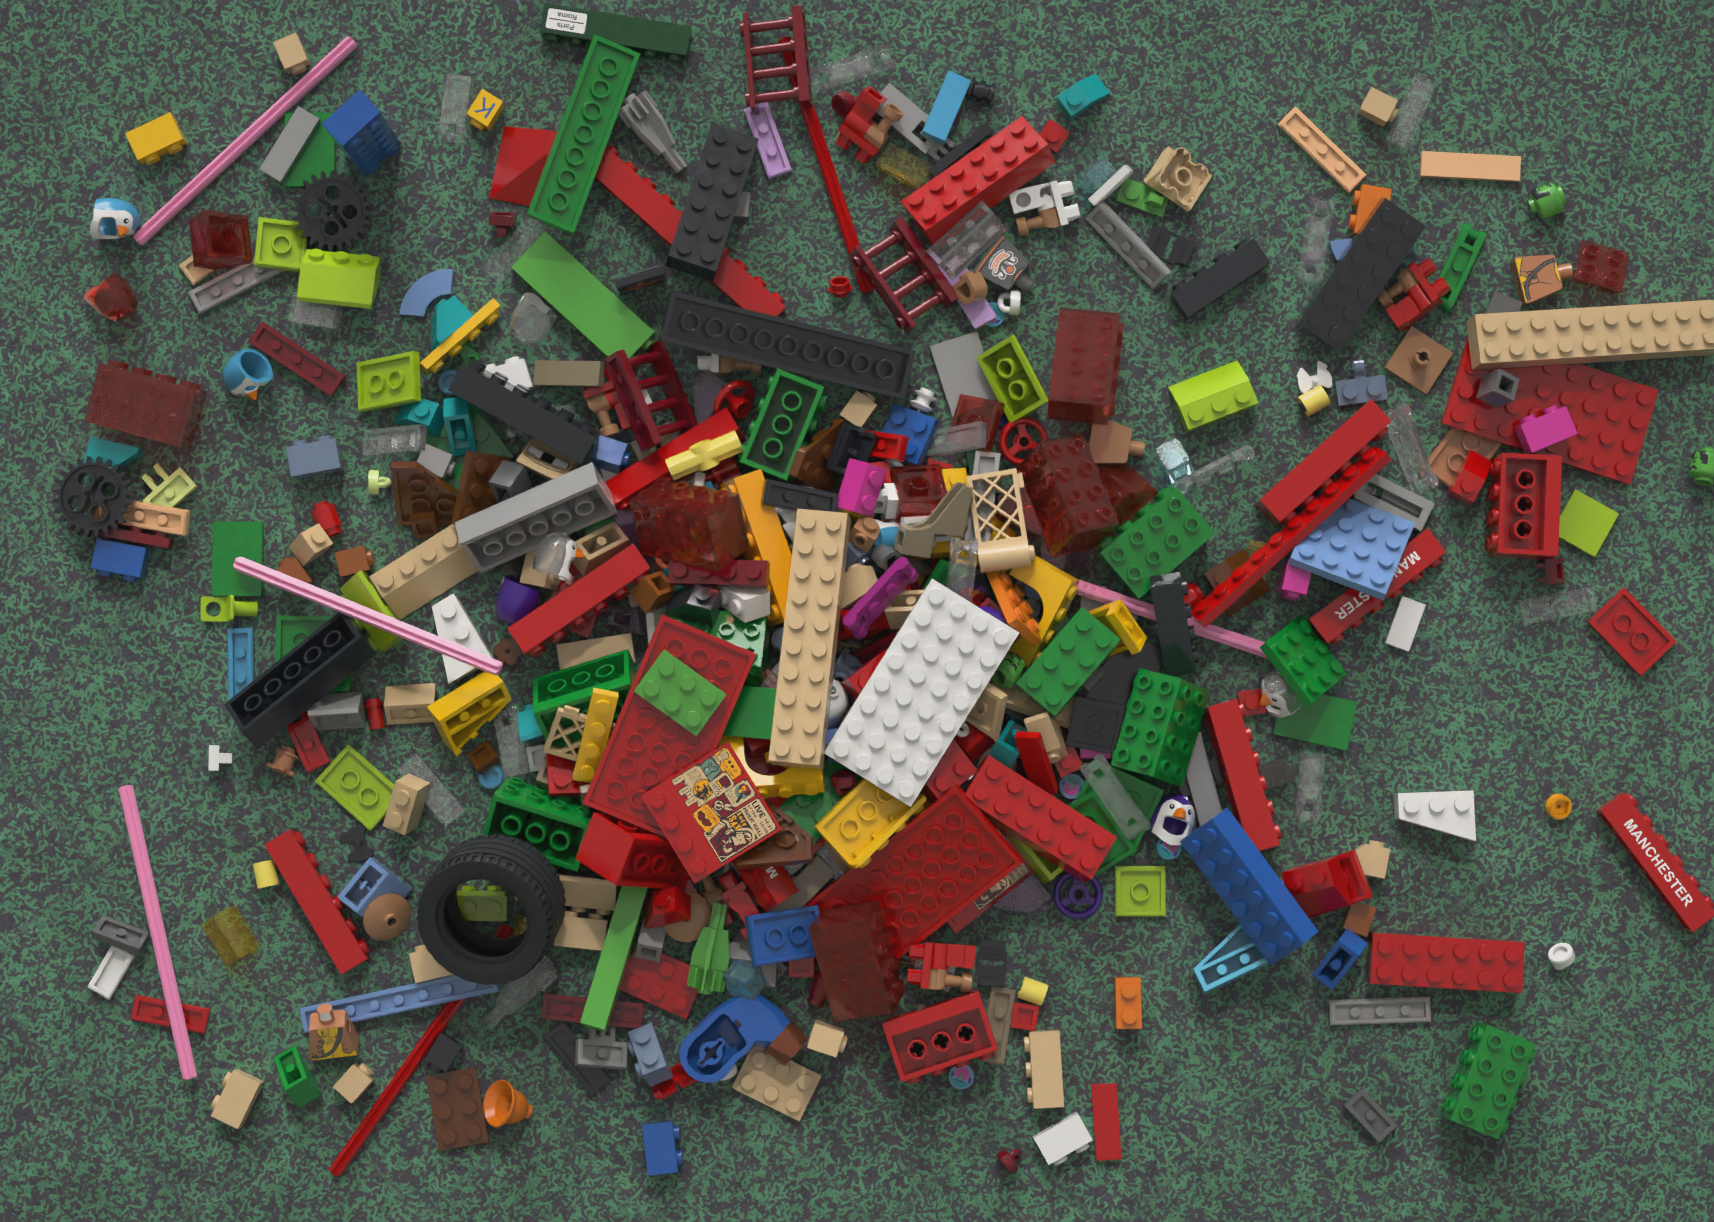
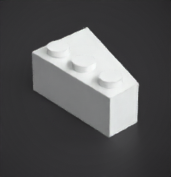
(456, 626)
(1441, 811)

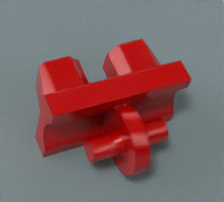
(722, 472)

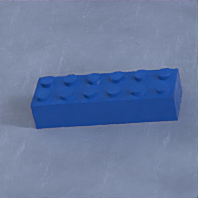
(362, 133)
(1249, 886)

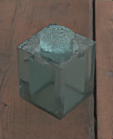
(1096, 174)
(1174, 460)
(744, 979)

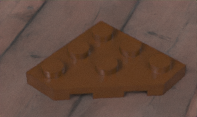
(811, 461)
(421, 491)
(786, 847)

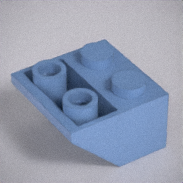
(369, 883)

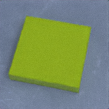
(279, 245)
(1585, 523)
(1140, 891)

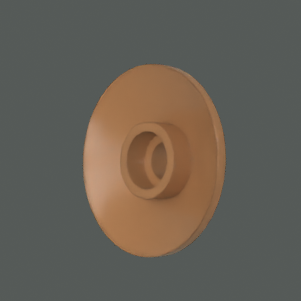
(380, 911)
(691, 930)

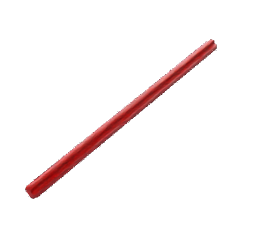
(401, 1077)

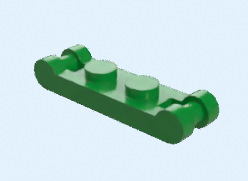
(1460, 262)

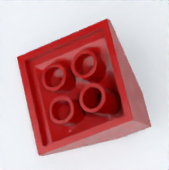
(520, 164)

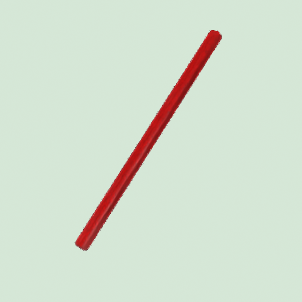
(830, 177)

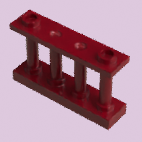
(798, 69)
(915, 254)
(633, 401)

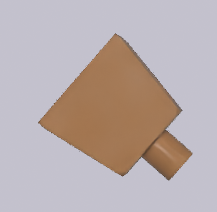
(1113, 444)

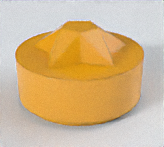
(1558, 806)

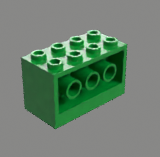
(575, 686)

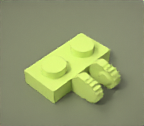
(172, 490)

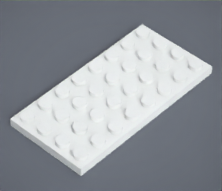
(921, 692)

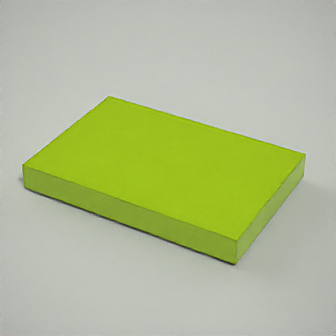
(388, 381)
(357, 787)

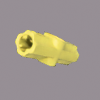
(704, 455)

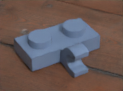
(1360, 388)

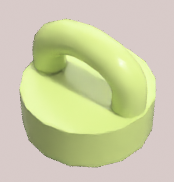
(376, 482)

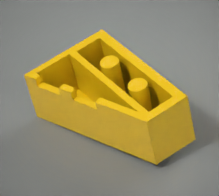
(468, 708)

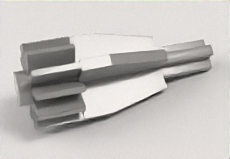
(650, 127)

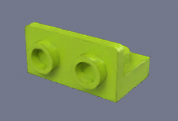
(483, 905)

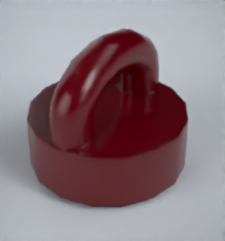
(843, 103)
(843, 779)
(1009, 1160)

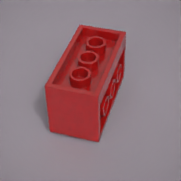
(1540, 504)
(630, 855)
(940, 1018)

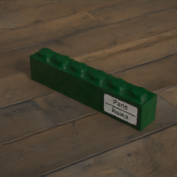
(638, 34)

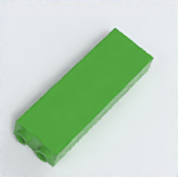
(582, 299)
(614, 958)

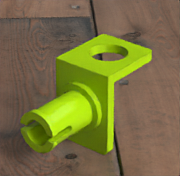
(229, 608)

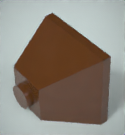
(1224, 570)

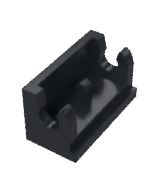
(851, 443)

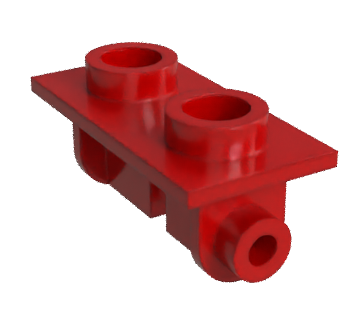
(668, 1087)

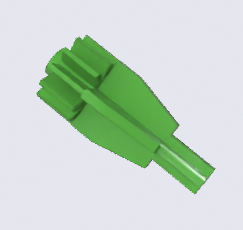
(711, 954)

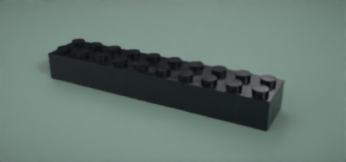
(786, 345)

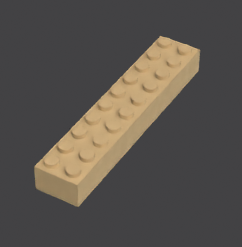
(1591, 334)
(809, 639)

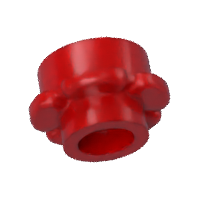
(840, 286)

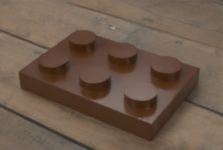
(474, 487)
(457, 1108)

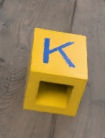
(485, 110)

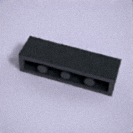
(1219, 279)
(1172, 624)

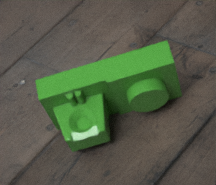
(1142, 198)

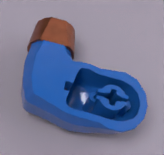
(733, 1031)

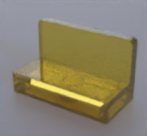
(903, 166)
(230, 935)

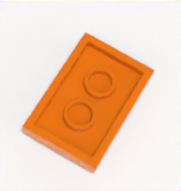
(1014, 606)

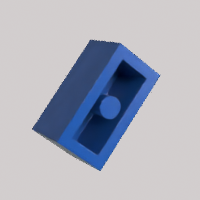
(120, 559)
(1339, 959)
(661, 1147)

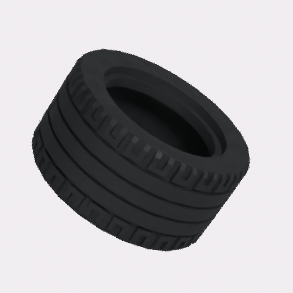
(463, 948)

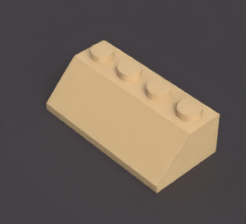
(424, 573)
(589, 893)

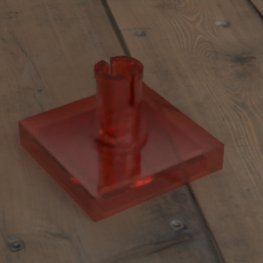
(976, 409)

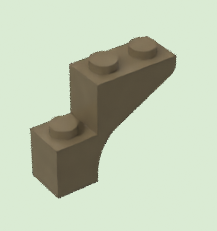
(947, 518)

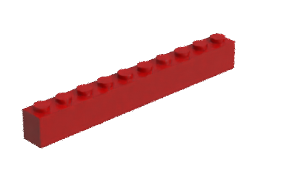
(663, 219)

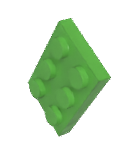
(680, 692)

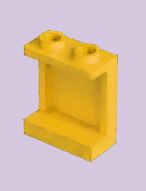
(1122, 624)

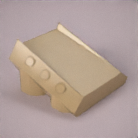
(1178, 177)

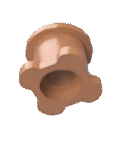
(283, 761)

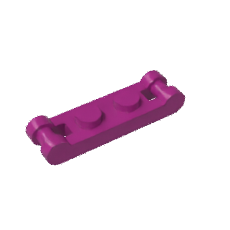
(879, 597)

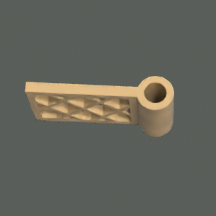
(1006, 552)
(571, 713)

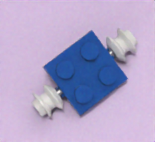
(914, 425)

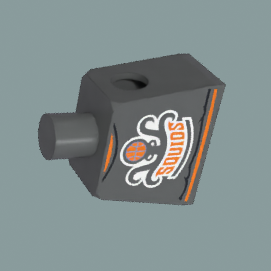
(1005, 267)

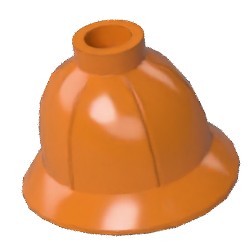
(505, 1104)

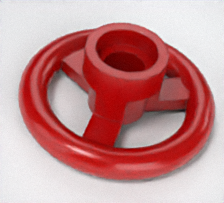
(738, 405)
(1020, 423)

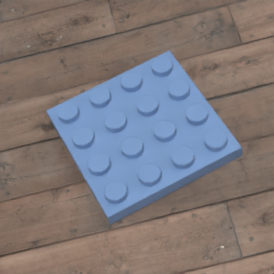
(1355, 547)

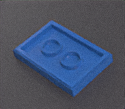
(781, 935)

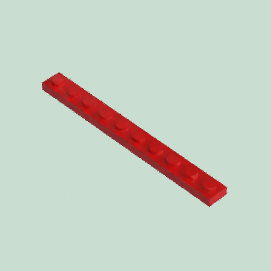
(1290, 536)

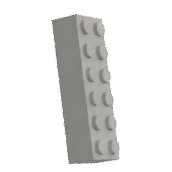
(527, 518)

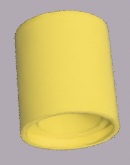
(1314, 400)
(266, 874)
(1033, 991)

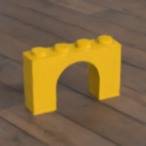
(1055, 591)
(786, 784)

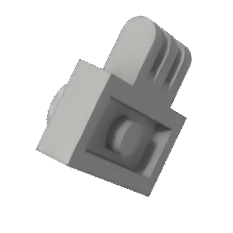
(601, 1050)

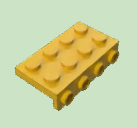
(865, 822)

